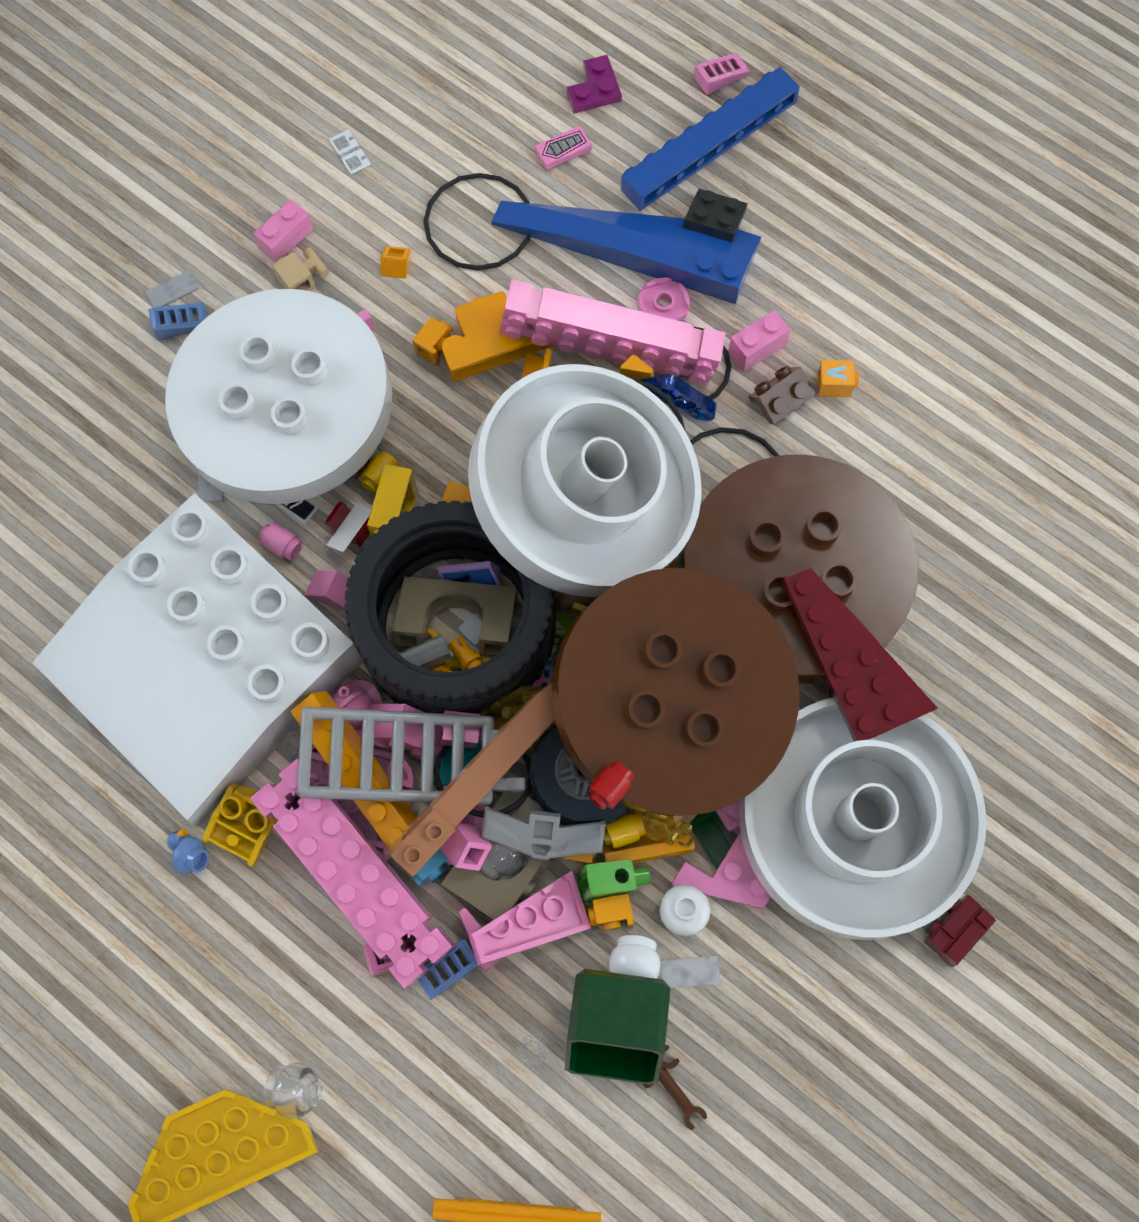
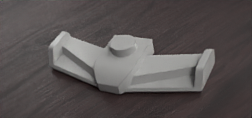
(542, 836)

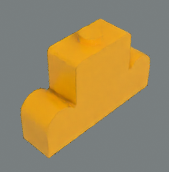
(481, 343)

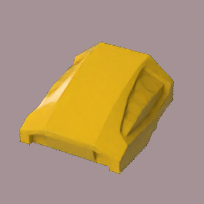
(239, 825)

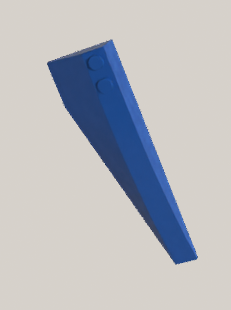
(640, 243)

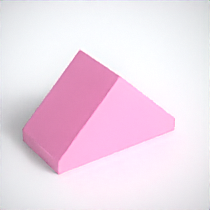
(328, 588)

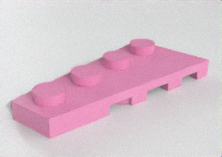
(540, 919)

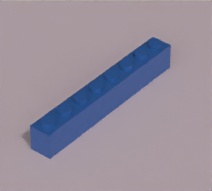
(709, 138)

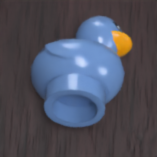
(188, 853)

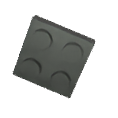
(715, 215)

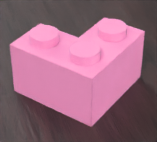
(413, 732)

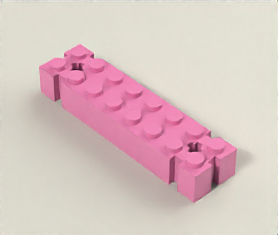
(611, 332)
(354, 876)

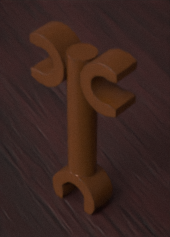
(676, 1092)

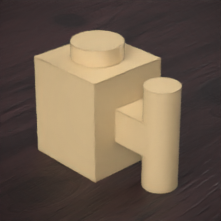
(297, 274)

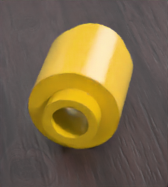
(373, 472)
(624, 831)

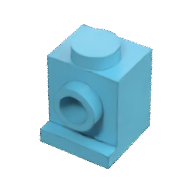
(432, 869)

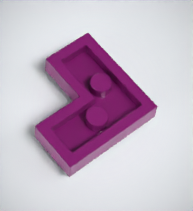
(599, 90)

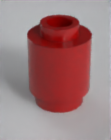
(610, 785)

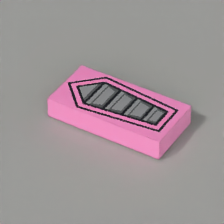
(563, 147)

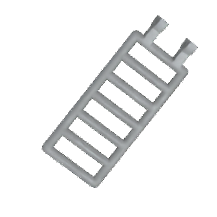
(399, 719)

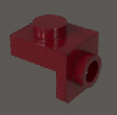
(337, 517)

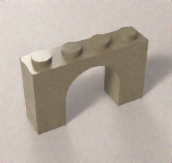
(425, 597)
(493, 896)

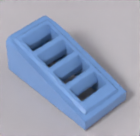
(175, 311)
(461, 946)

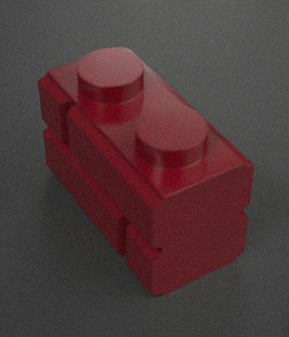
(958, 930)

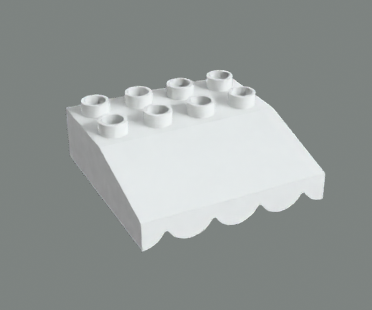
(195, 658)

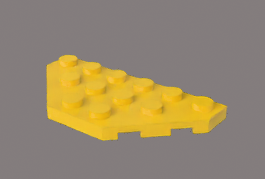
(214, 1152)

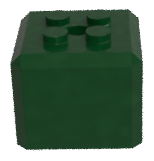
(617, 1026)

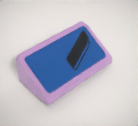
(479, 572)

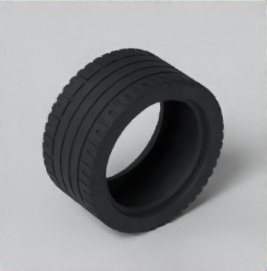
(402, 549)

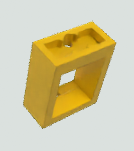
(394, 495)

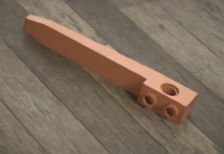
(463, 793)

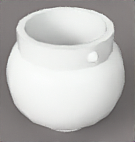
(684, 910)
(635, 957)

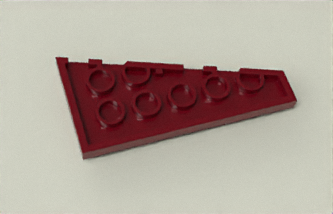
(861, 674)

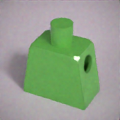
(599, 879)

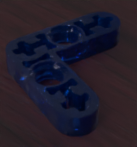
(684, 396)

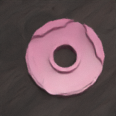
(667, 289)

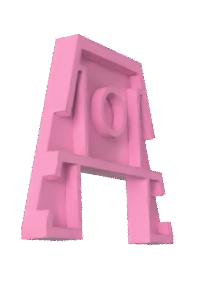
(733, 878)

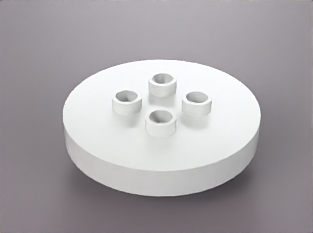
(279, 396)
(583, 479)
(866, 829)

